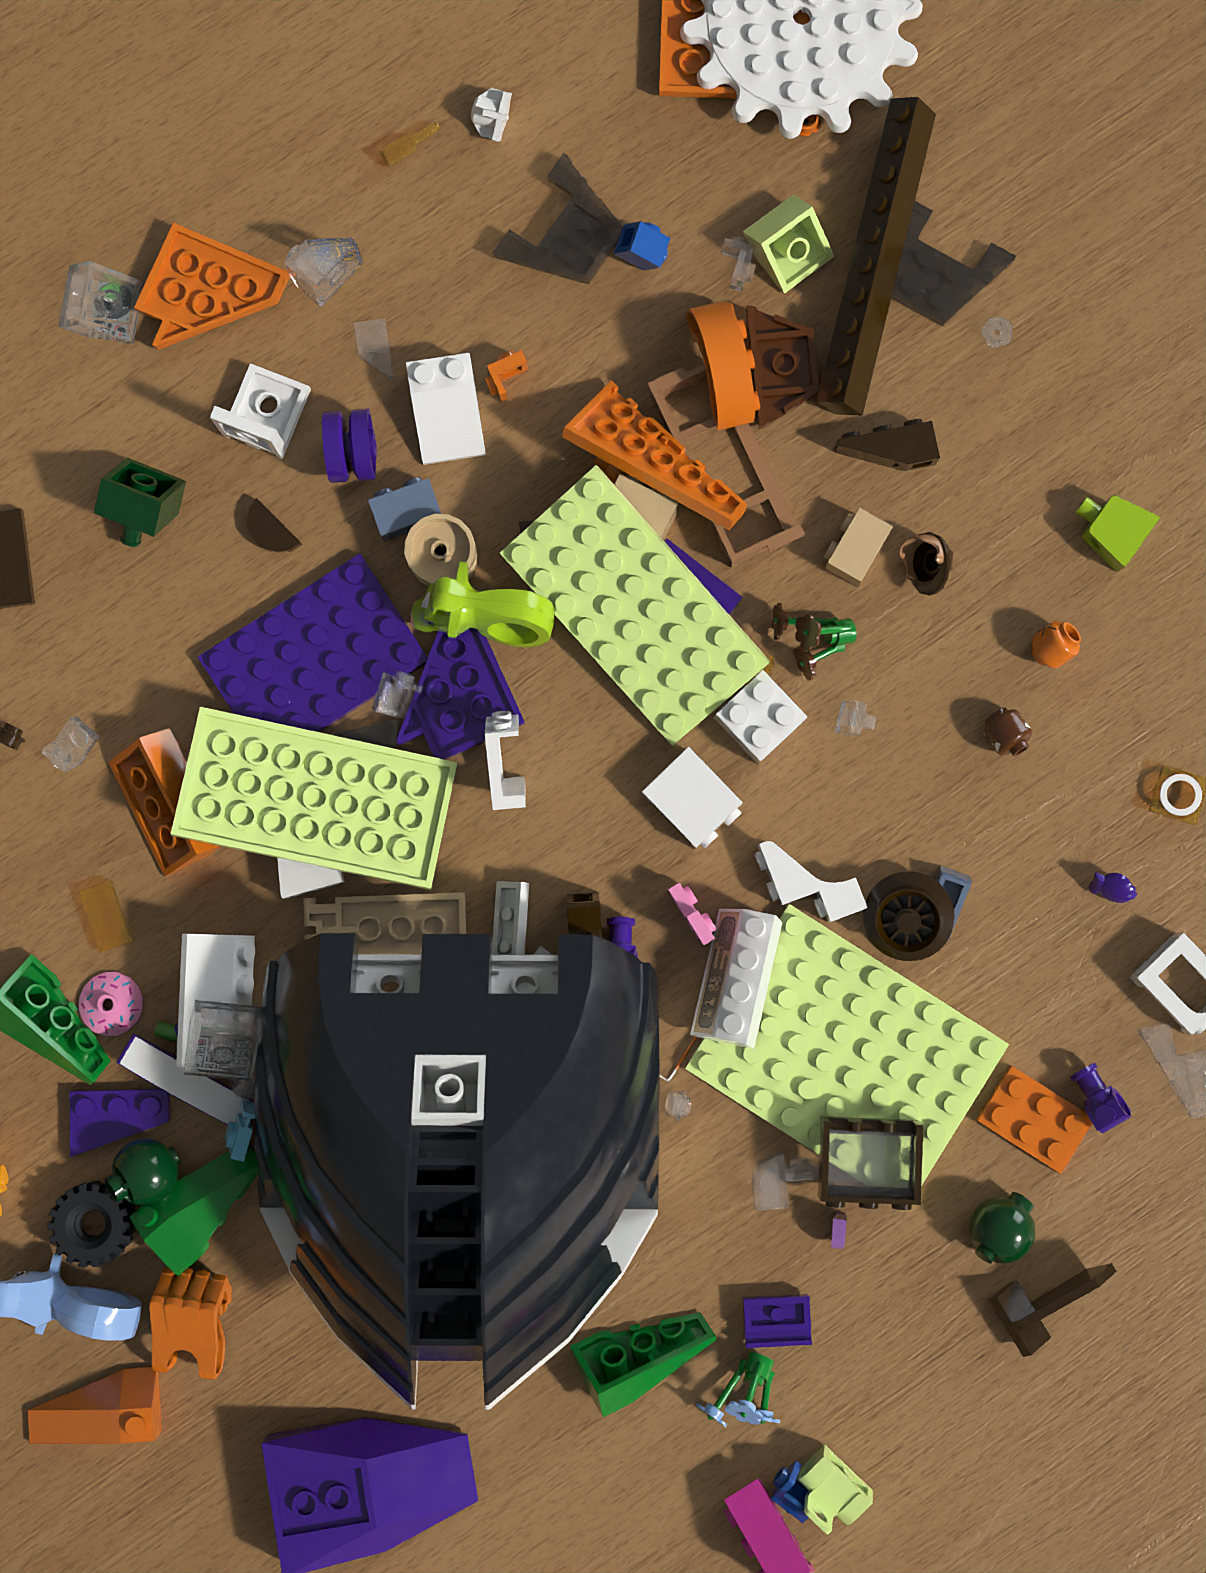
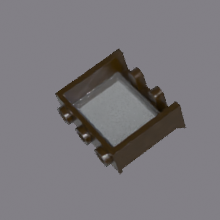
(870, 1162)

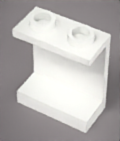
(693, 798)

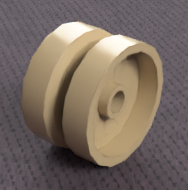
(430, 536)

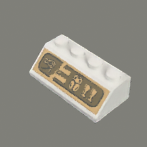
(736, 977)

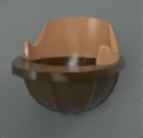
(927, 562)

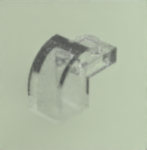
(770, 1180)

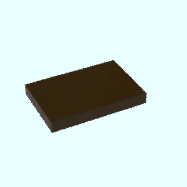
(15, 567)

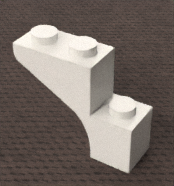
(794, 882)

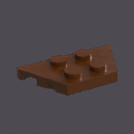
(784, 364)

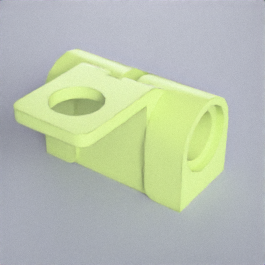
(832, 1490)

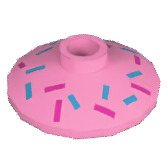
(126, 1004)

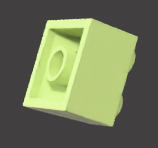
(789, 243)

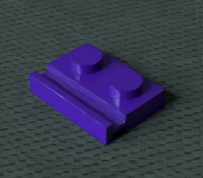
(777, 1321)

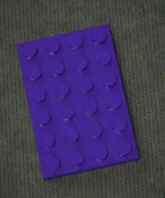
(315, 652)

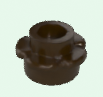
(11, 736)

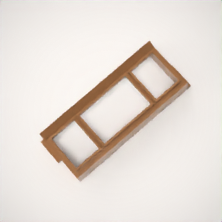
(679, 381)

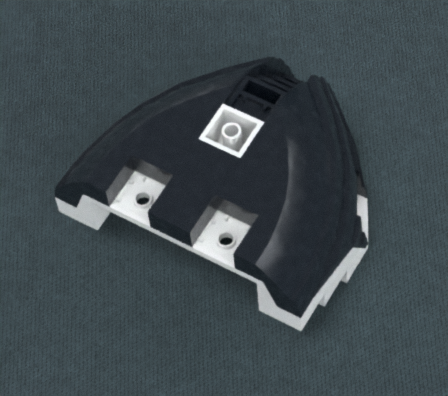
(455, 1151)

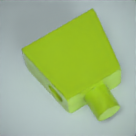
(1115, 529)

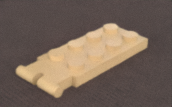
(389, 921)

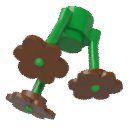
(808, 632)

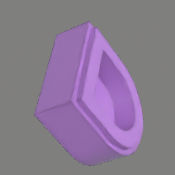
(838, 1230)

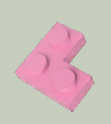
(699, 924)

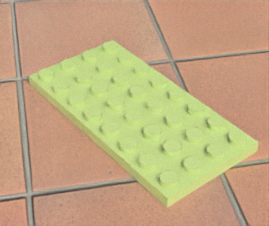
(634, 606)
(314, 798)

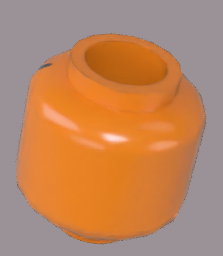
(1056, 644)

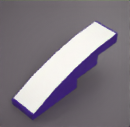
(160, 1069)

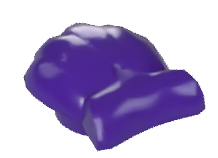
(1113, 887)

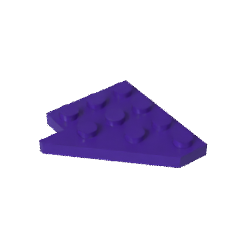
(457, 695)

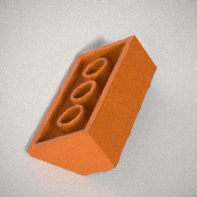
(151, 781)

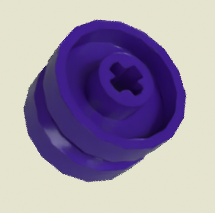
(349, 445)

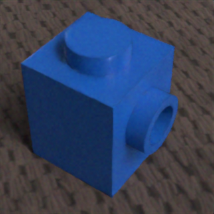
(642, 245)

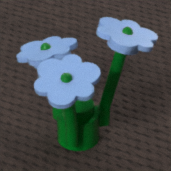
(756, 1370)

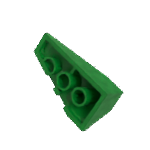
(45, 1022)
(191, 1212)
(633, 1361)

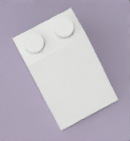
(446, 408)

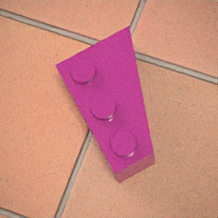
(765, 1531)

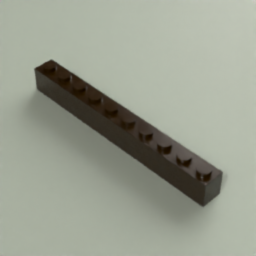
(876, 256)

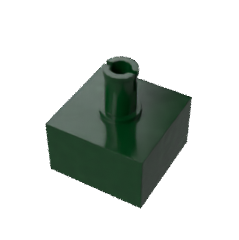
(139, 499)

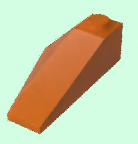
(105, 1411)

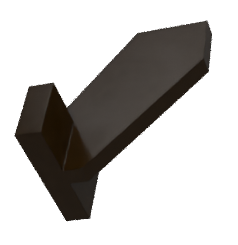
(1024, 1317)

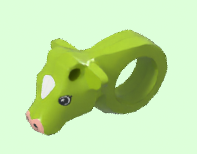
(500, 615)

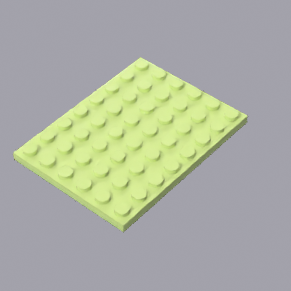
(851, 1043)

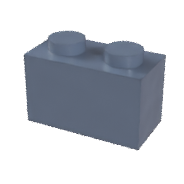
(402, 508)

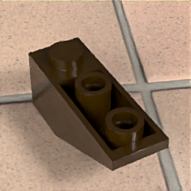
(898, 448)

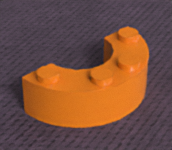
(725, 363)

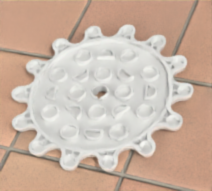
(799, 66)

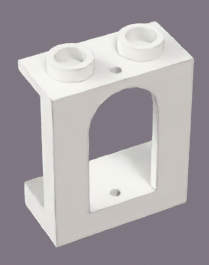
(505, 792)
(1147, 977)

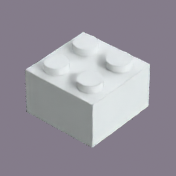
(760, 717)

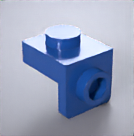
(790, 1492)

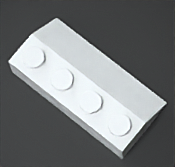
(215, 971)

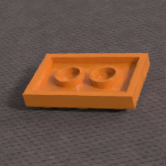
(1035, 1119)

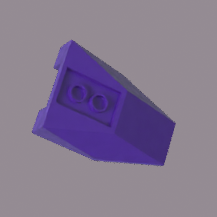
(361, 1487)

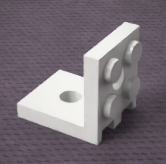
(261, 429)

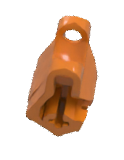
(187, 1318)

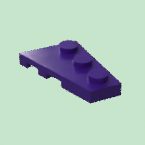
(110, 1115)

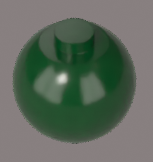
(143, 1172)
(1003, 1229)

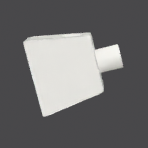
(304, 878)

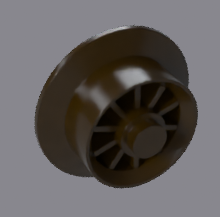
(908, 916)

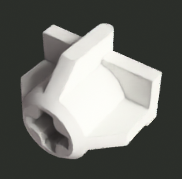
(491, 113)

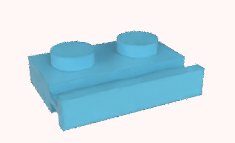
(240, 1131)

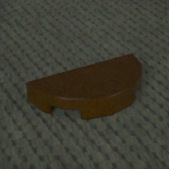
(269, 531)

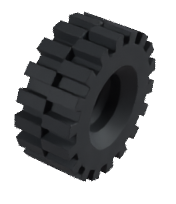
(74, 1241)

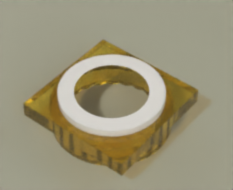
(1160, 803)

